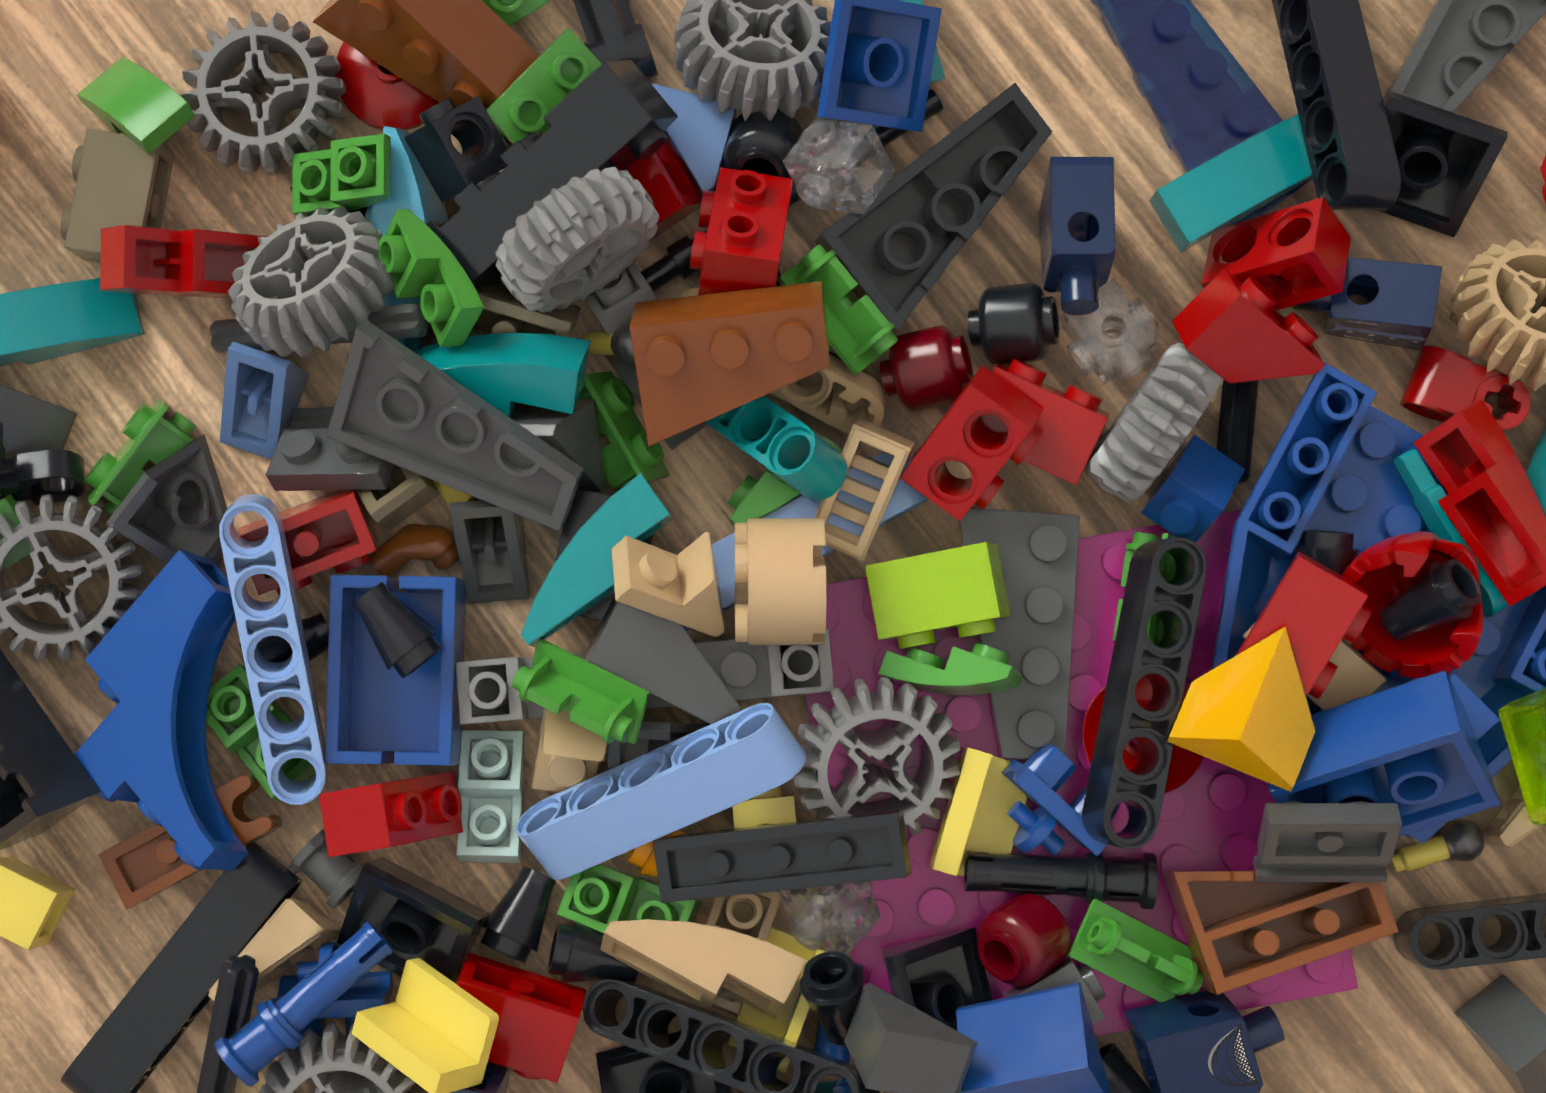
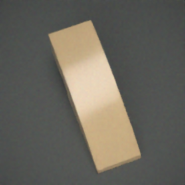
(704, 959)

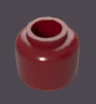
(927, 368)
(1023, 940)

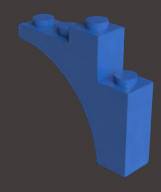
(154, 740)

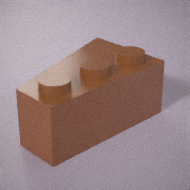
(434, 44)
(724, 351)
(1261, 929)

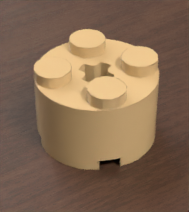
(780, 581)

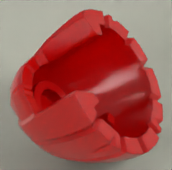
(1386, 573)

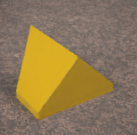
(1250, 714)

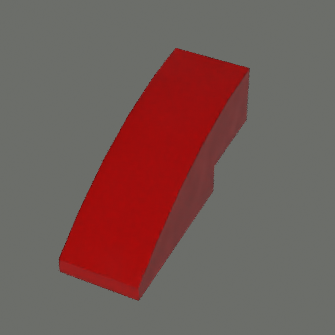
(171, 260)
(1489, 499)

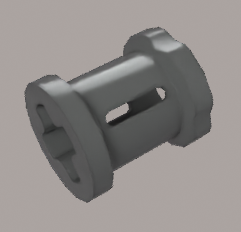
(333, 875)

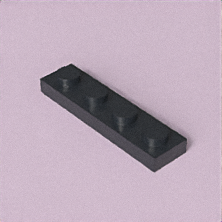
(782, 856)

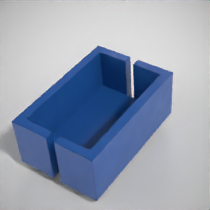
(373, 708)

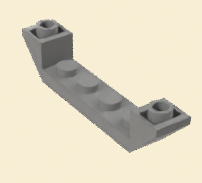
(745, 670)

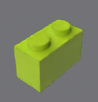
(938, 592)

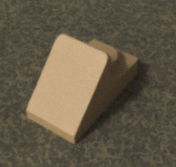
(670, 585)
(565, 753)

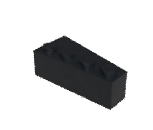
(596, 126)
(936, 205)
(37, 768)

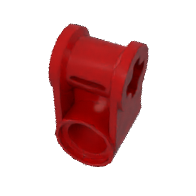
(1450, 382)

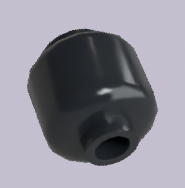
(761, 143)
(1014, 323)

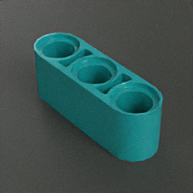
(784, 447)

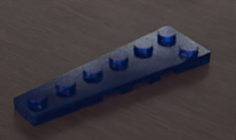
(1189, 80)

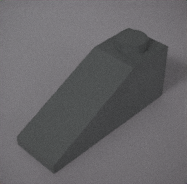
(661, 660)

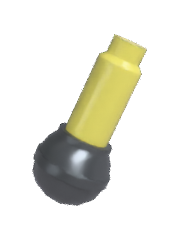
(616, 344)
(1458, 841)

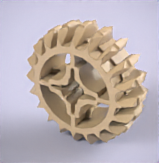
(1503, 310)

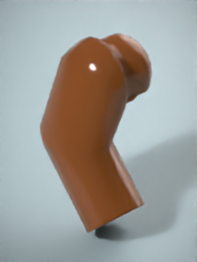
(415, 542)

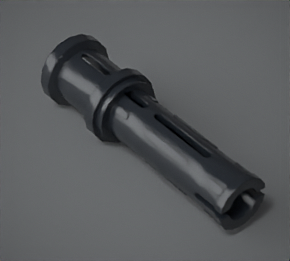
(1083, 877)

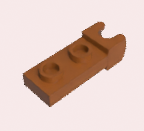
(148, 861)

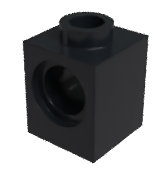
(441, 162)

